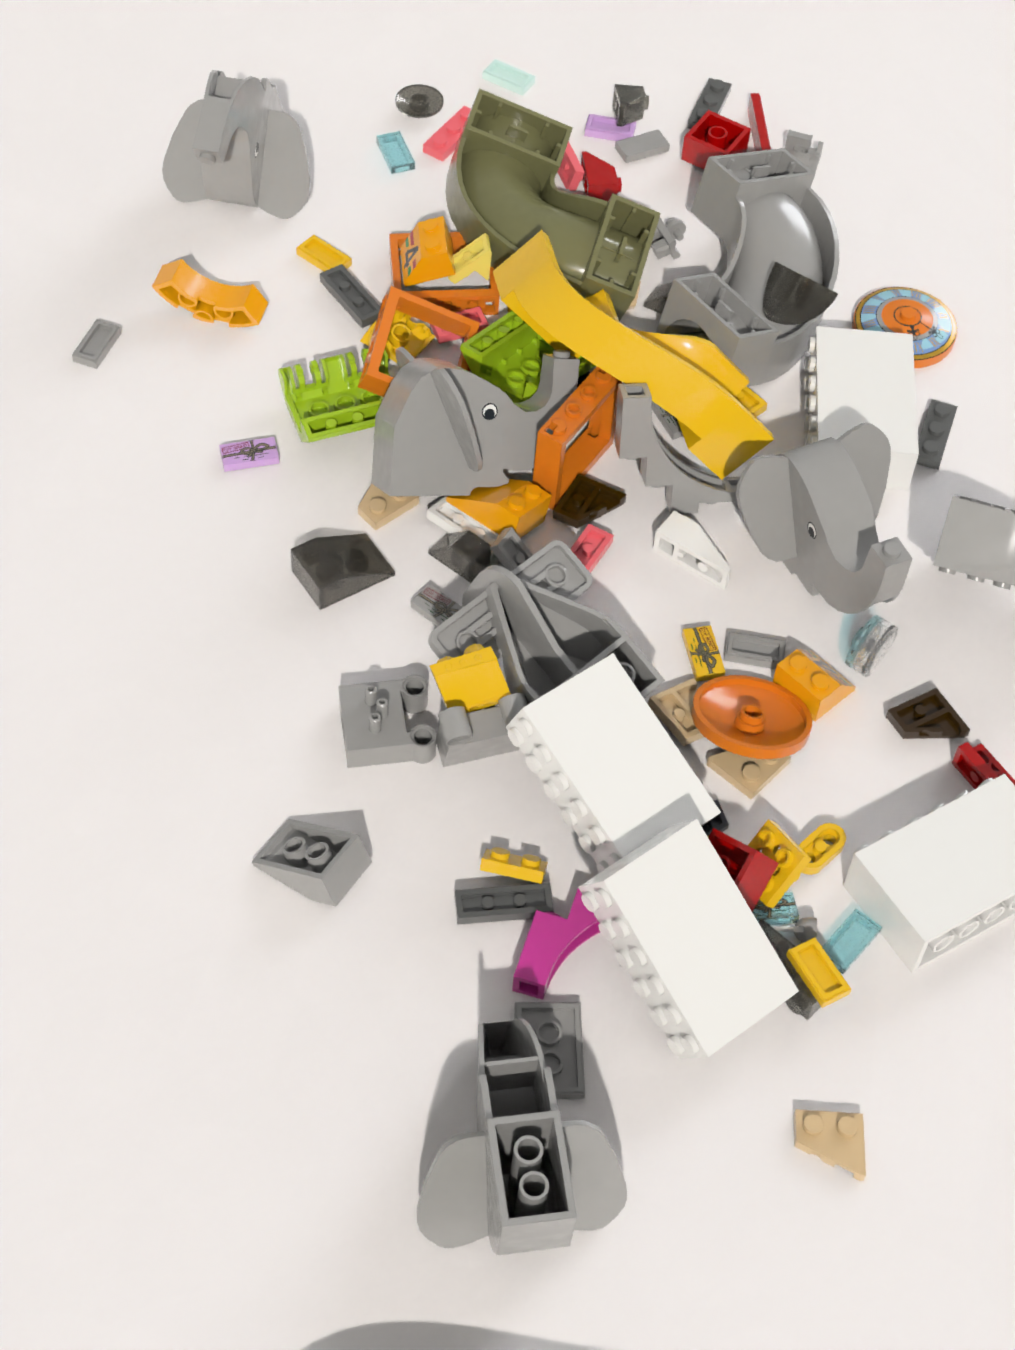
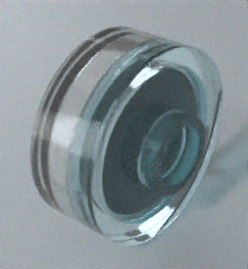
(871, 645)

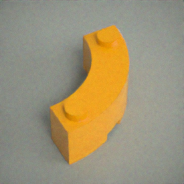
(209, 299)

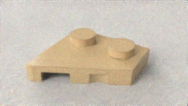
(379, 508)
(674, 710)

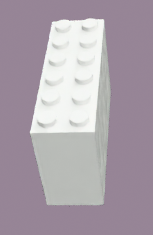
(861, 380)
(608, 762)
(941, 874)
(688, 940)

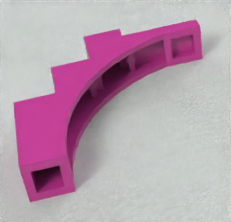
(549, 944)

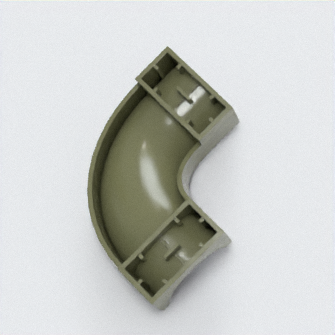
(507, 188)

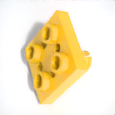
(790, 857)

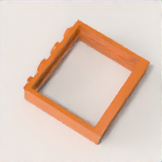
(450, 299)
(399, 300)
(591, 401)

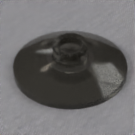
(419, 101)

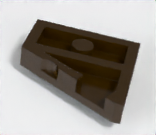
(586, 502)
(927, 717)

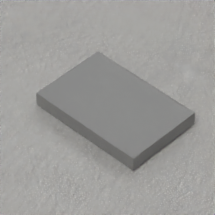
(560, 1037)

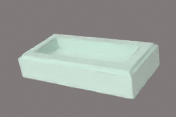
(509, 77)

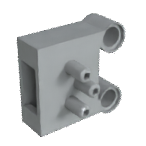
(376, 722)
(478, 733)

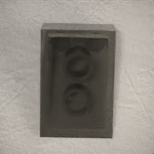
(338, 567)

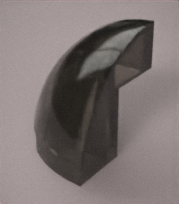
(793, 297)

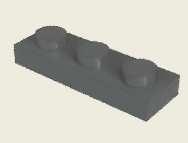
(712, 99)
(350, 295)
(935, 433)
(502, 903)

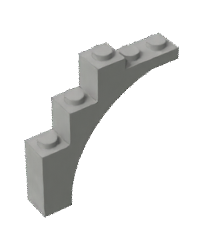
(659, 467)

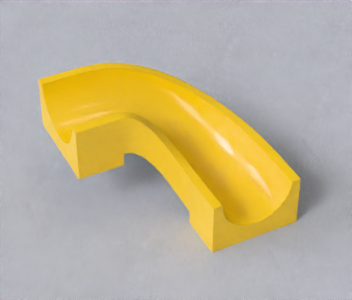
(682, 371)

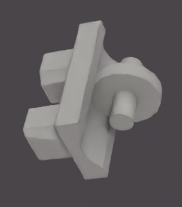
(668, 236)

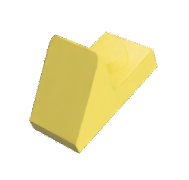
(472, 258)

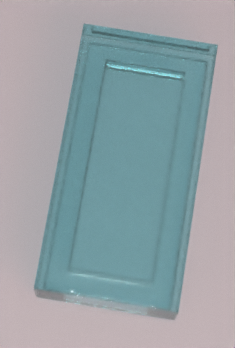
(395, 152)
(851, 940)

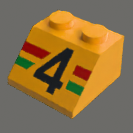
(427, 252)
(812, 681)

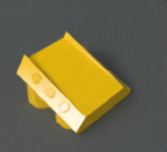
(405, 334)
(470, 679)

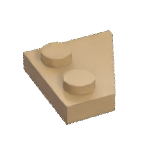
(746, 773)
(833, 1138)

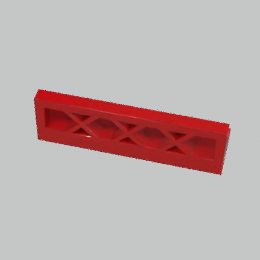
(977, 764)

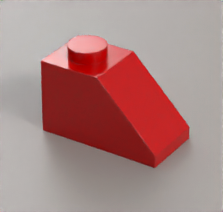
(599, 177)

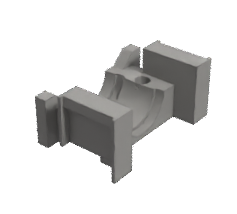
(800, 147)

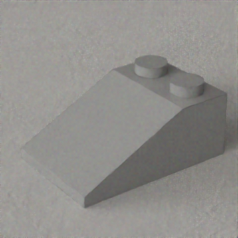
(314, 860)

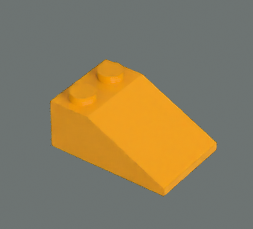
(506, 506)

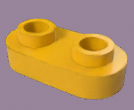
(818, 850)

